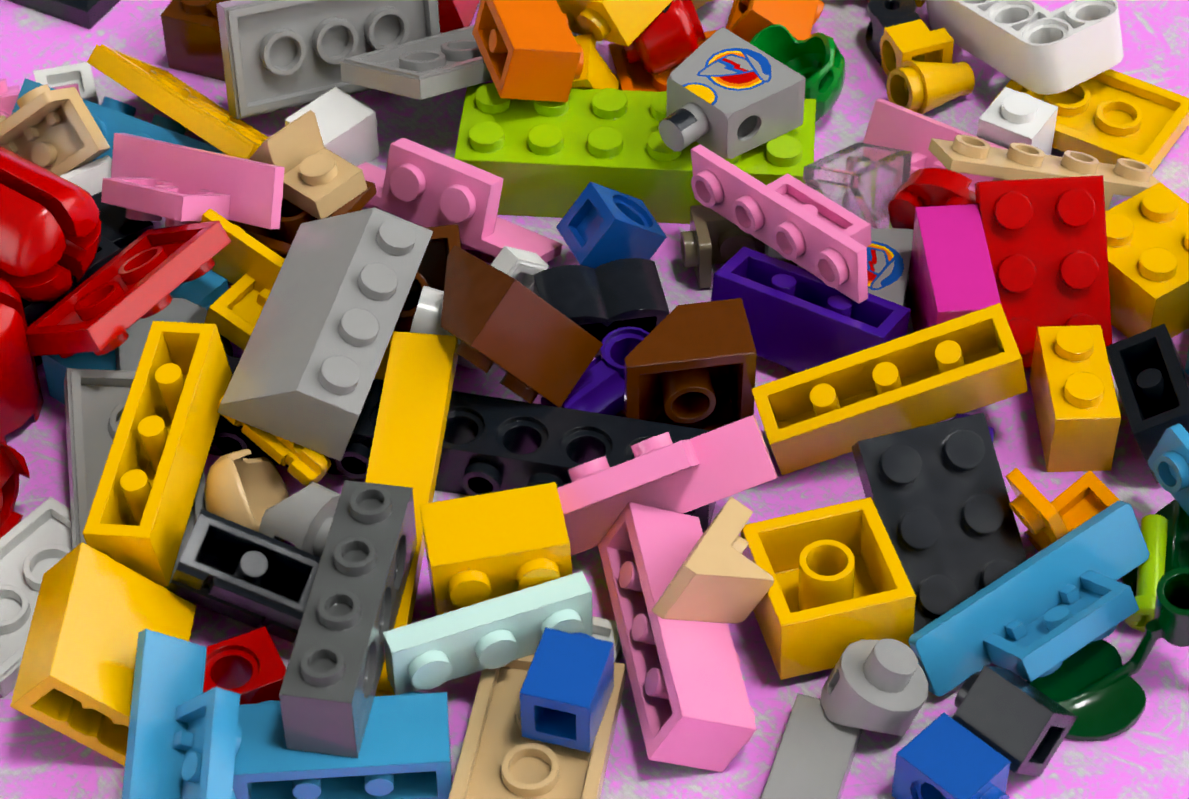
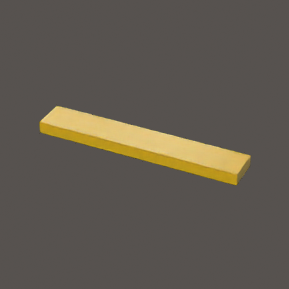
(411, 437)

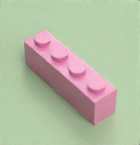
(679, 670)

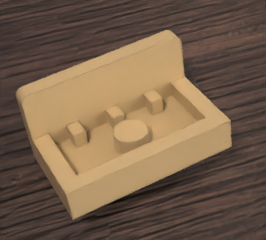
(53, 130)

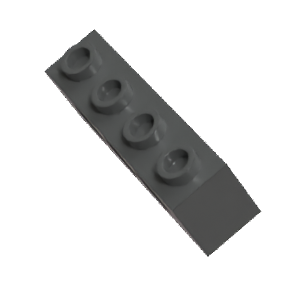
(349, 607)

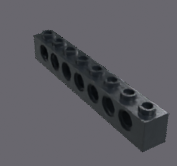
(495, 443)

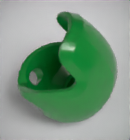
(813, 58)

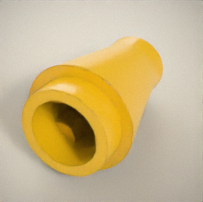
(928, 84)

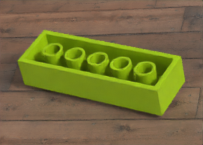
(605, 138)

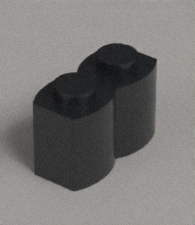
(606, 296)

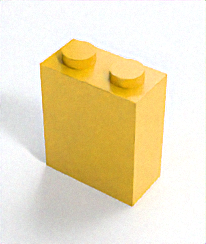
(85, 647)

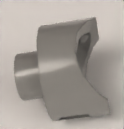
(302, 518)
(875, 687)

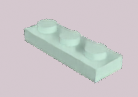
(485, 633)

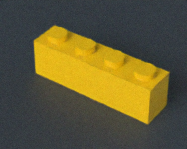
(891, 388)
(160, 449)

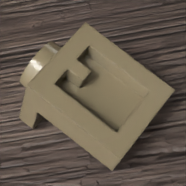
(711, 242)

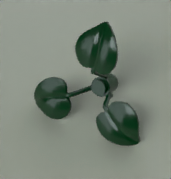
(1093, 678)

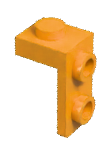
(1054, 519)

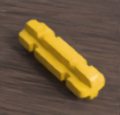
(302, 462)

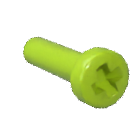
(1154, 530)

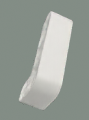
(1032, 45)

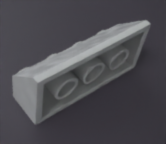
(326, 328)

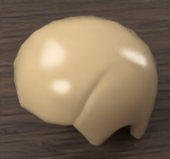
(243, 488)

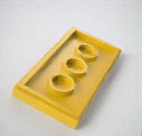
(179, 102)

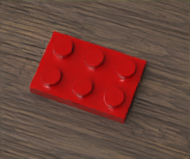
(1048, 253)
(127, 289)

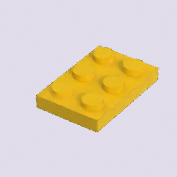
(1116, 118)

